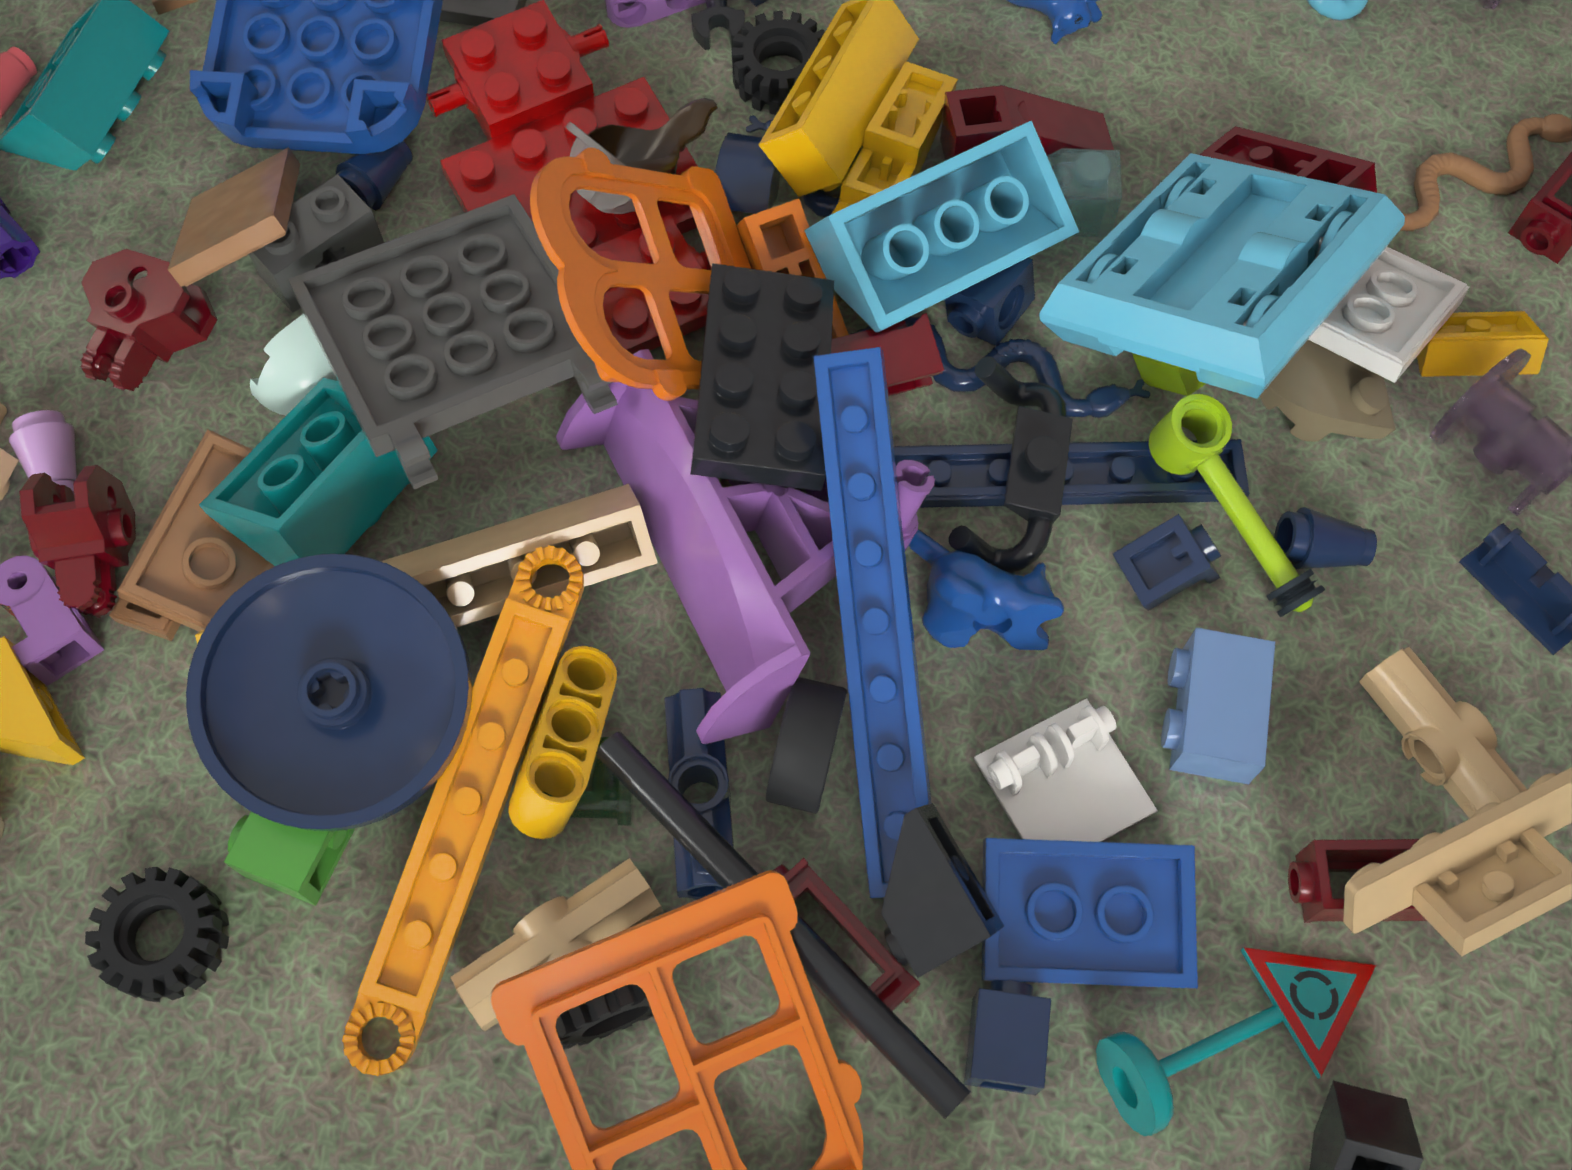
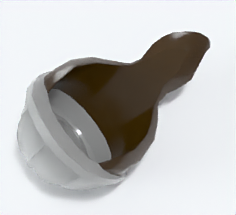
(642, 148)

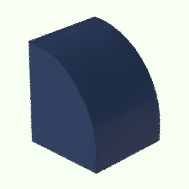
(747, 174)

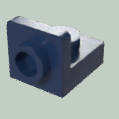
(1168, 561)

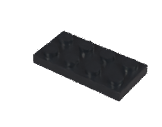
(760, 380)

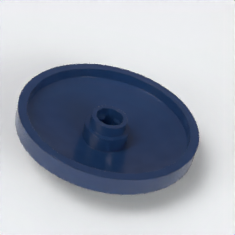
(329, 692)

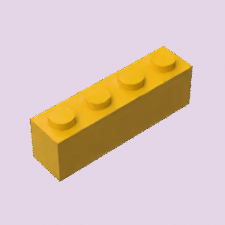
(838, 95)

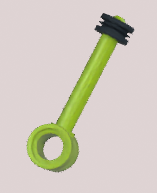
(1181, 456)

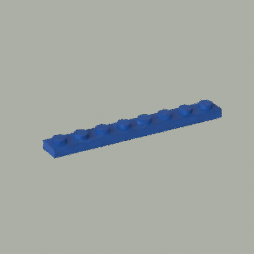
(873, 600)

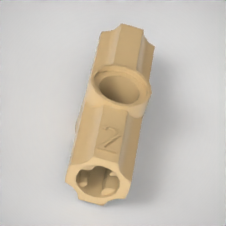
(1443, 735)
(555, 929)

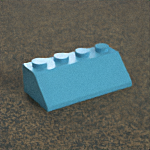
(943, 228)

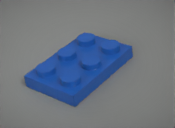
(1091, 913)

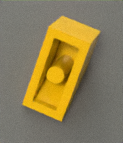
(29, 715)

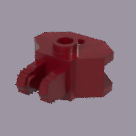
(139, 317)
(80, 534)

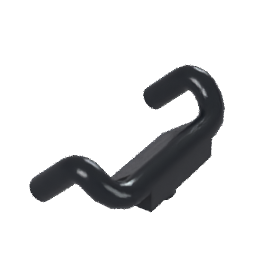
(1034, 470)

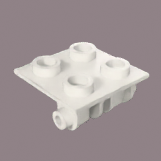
(1066, 778)

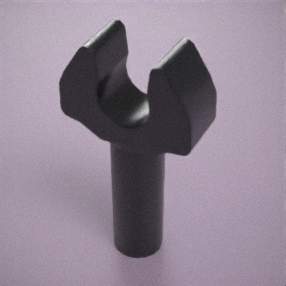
(716, 15)

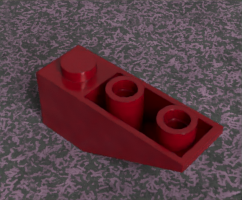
(987, 112)

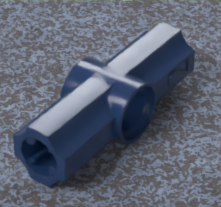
(695, 763)

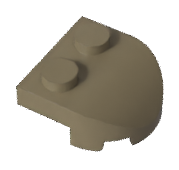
(1330, 395)

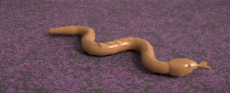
(1552, 128)

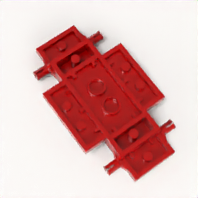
(524, 88)

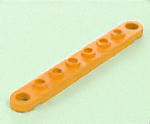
(464, 813)

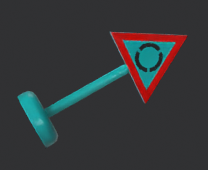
(1306, 993)

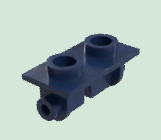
(1524, 585)

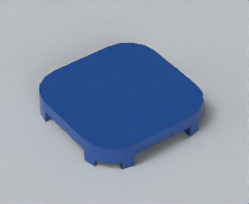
(318, 72)

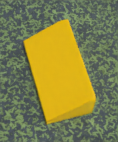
(1479, 340)

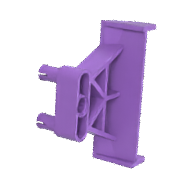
(710, 556)

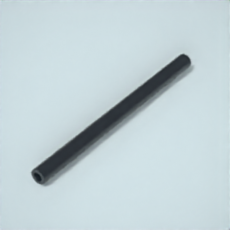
(818, 959)

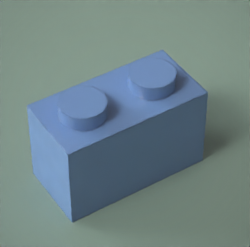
(1220, 705)

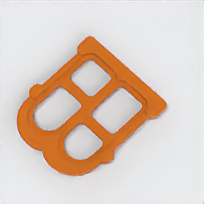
(587, 275)
(646, 957)

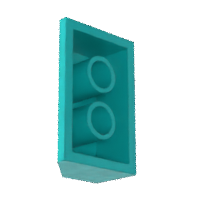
(87, 86)
(309, 482)

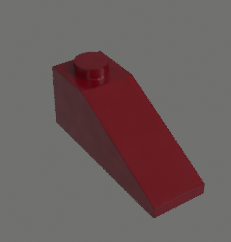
(1293, 158)

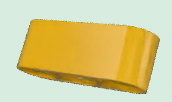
(563, 743)

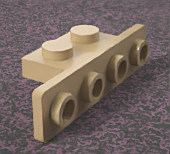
(1478, 874)

